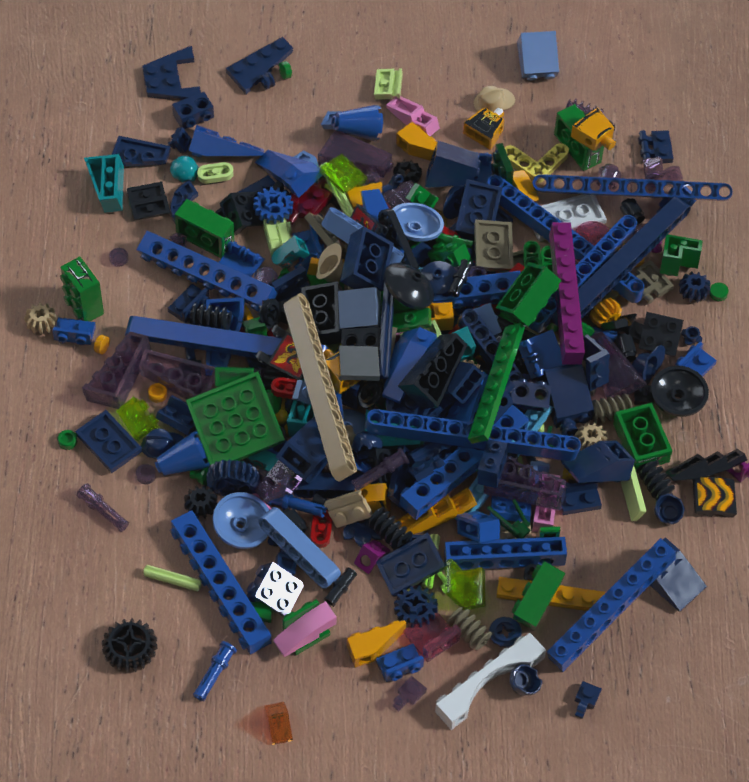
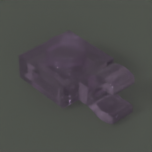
(409, 692)

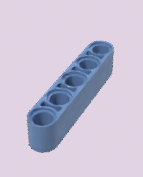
(344, 226)
(299, 547)

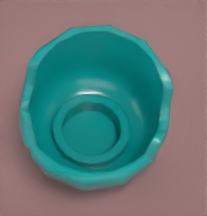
(184, 169)

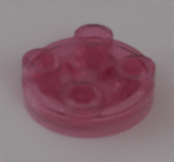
(592, 231)

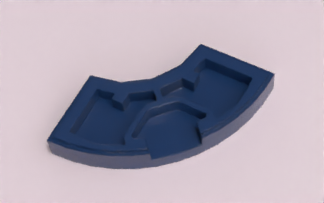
(184, 192)

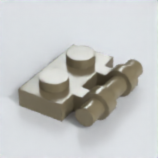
(656, 282)

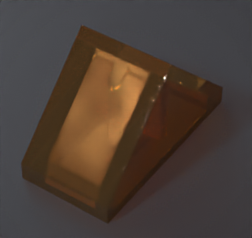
(278, 723)

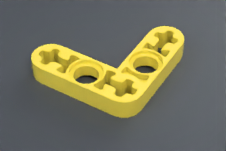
(534, 166)

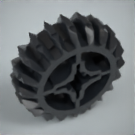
(114, 641)

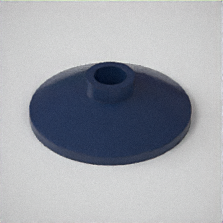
(439, 283)

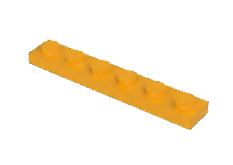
(564, 597)

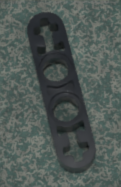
(401, 240)

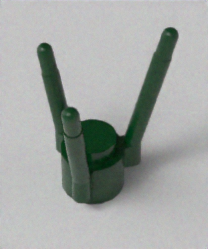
(518, 529)

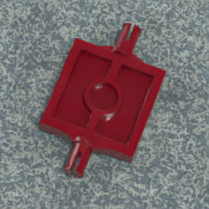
(311, 201)

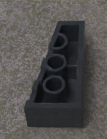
(434, 370)

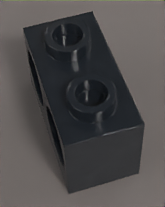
(361, 336)

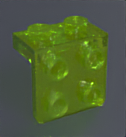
(343, 174)
(466, 586)

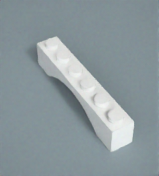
(455, 706)

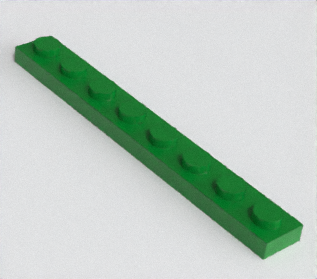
(496, 384)

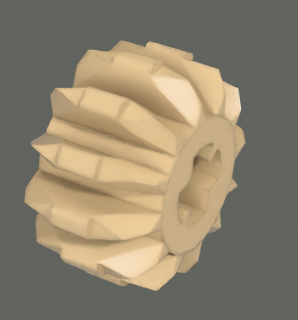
(40, 318)
(590, 435)

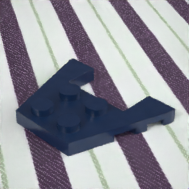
(163, 78)

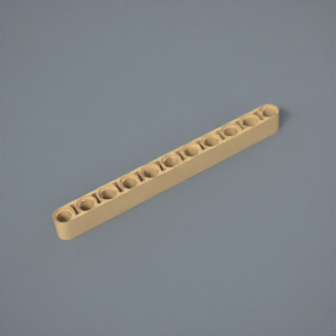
(320, 388)

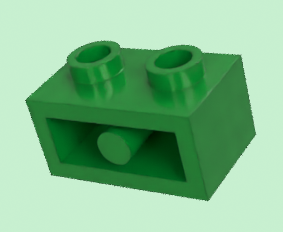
(450, 253)

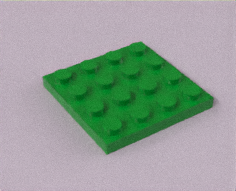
(235, 420)

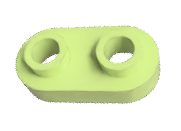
(214, 172)

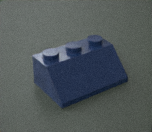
(366, 260)

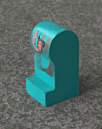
(290, 252)
(263, 460)

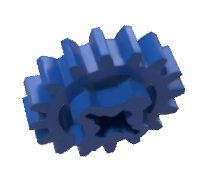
(273, 205)

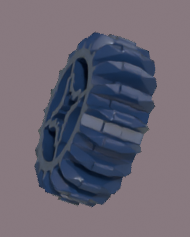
(232, 477)

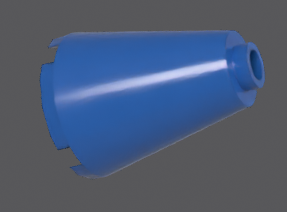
(360, 122)
(183, 456)

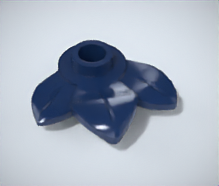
(360, 532)

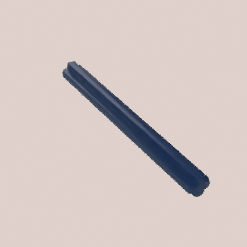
(386, 333)

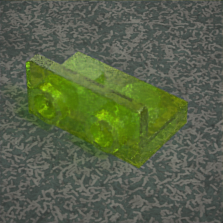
(137, 418)

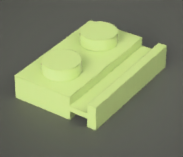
(388, 83)

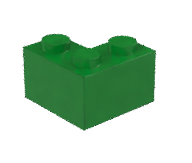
(680, 252)

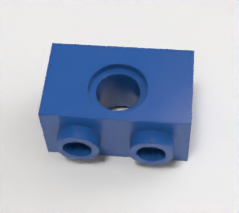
(478, 526)

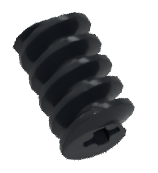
(210, 318)
(654, 480)
(389, 528)

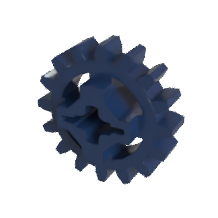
(416, 606)

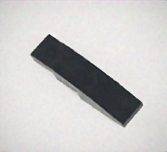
(700, 467)

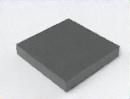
(359, 363)

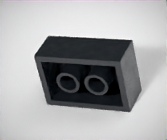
(325, 310)

